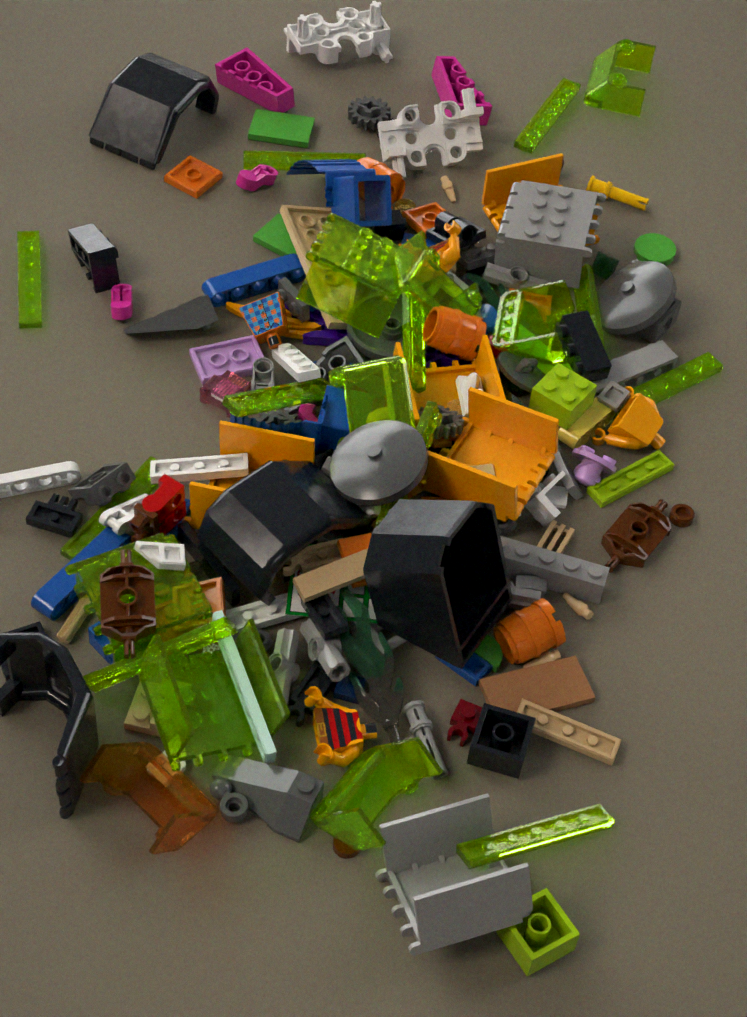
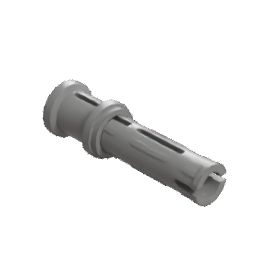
(422, 729)

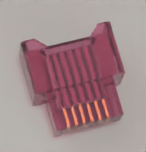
(218, 387)

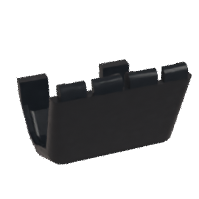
(145, 106)
(272, 518)
(46, 671)

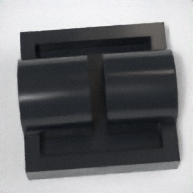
(469, 234)

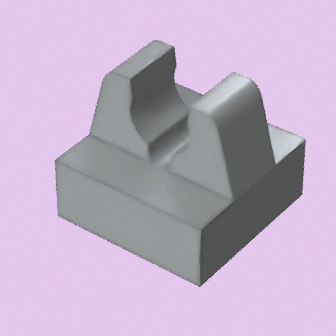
(614, 396)

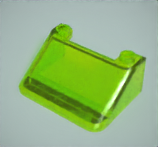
(529, 319)
(375, 391)

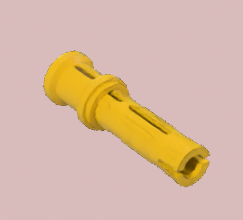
(616, 193)

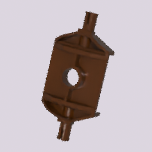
(630, 547)
(127, 620)

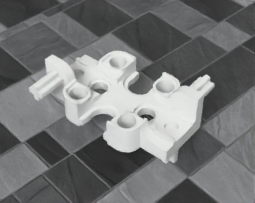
(363, 28)
(463, 123)

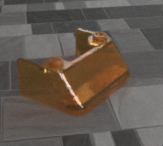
(163, 796)

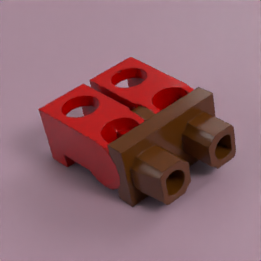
(160, 510)

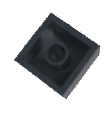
(501, 740)

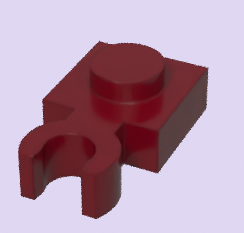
(464, 720)

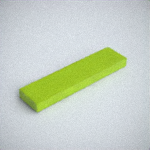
(630, 478)

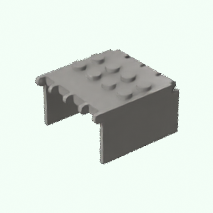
(547, 230)
(437, 889)

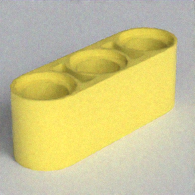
(584, 428)

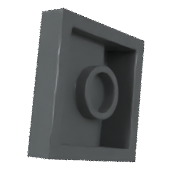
(103, 484)

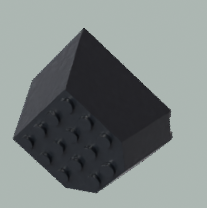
(438, 575)

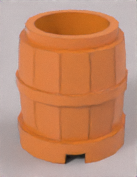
(381, 168)
(453, 332)
(529, 632)

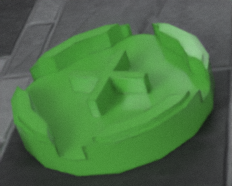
(655, 248)

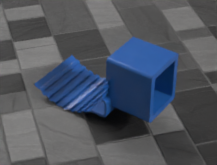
(343, 193)
(327, 431)

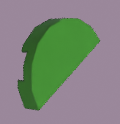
(491, 652)

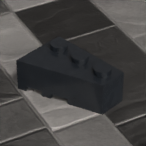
(97, 255)
(583, 346)

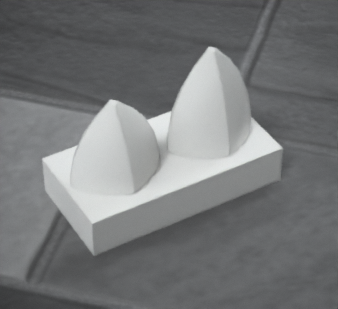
(463, 384)

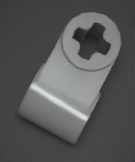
(262, 374)

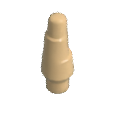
(448, 188)
(578, 606)
(544, 658)

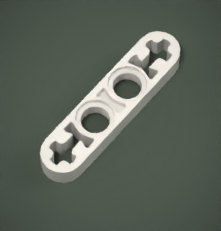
(67, 472)

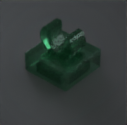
(604, 265)

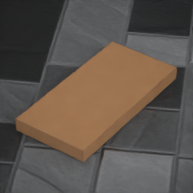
(552, 685)

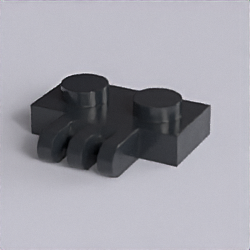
(55, 516)

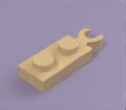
(313, 557)

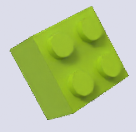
(562, 395)
(542, 936)

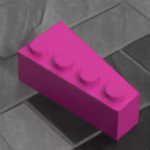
(451, 79)
(255, 80)

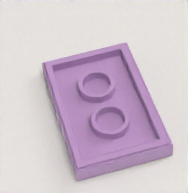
(231, 355)

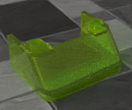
(610, 89)
(427, 283)
(369, 788)

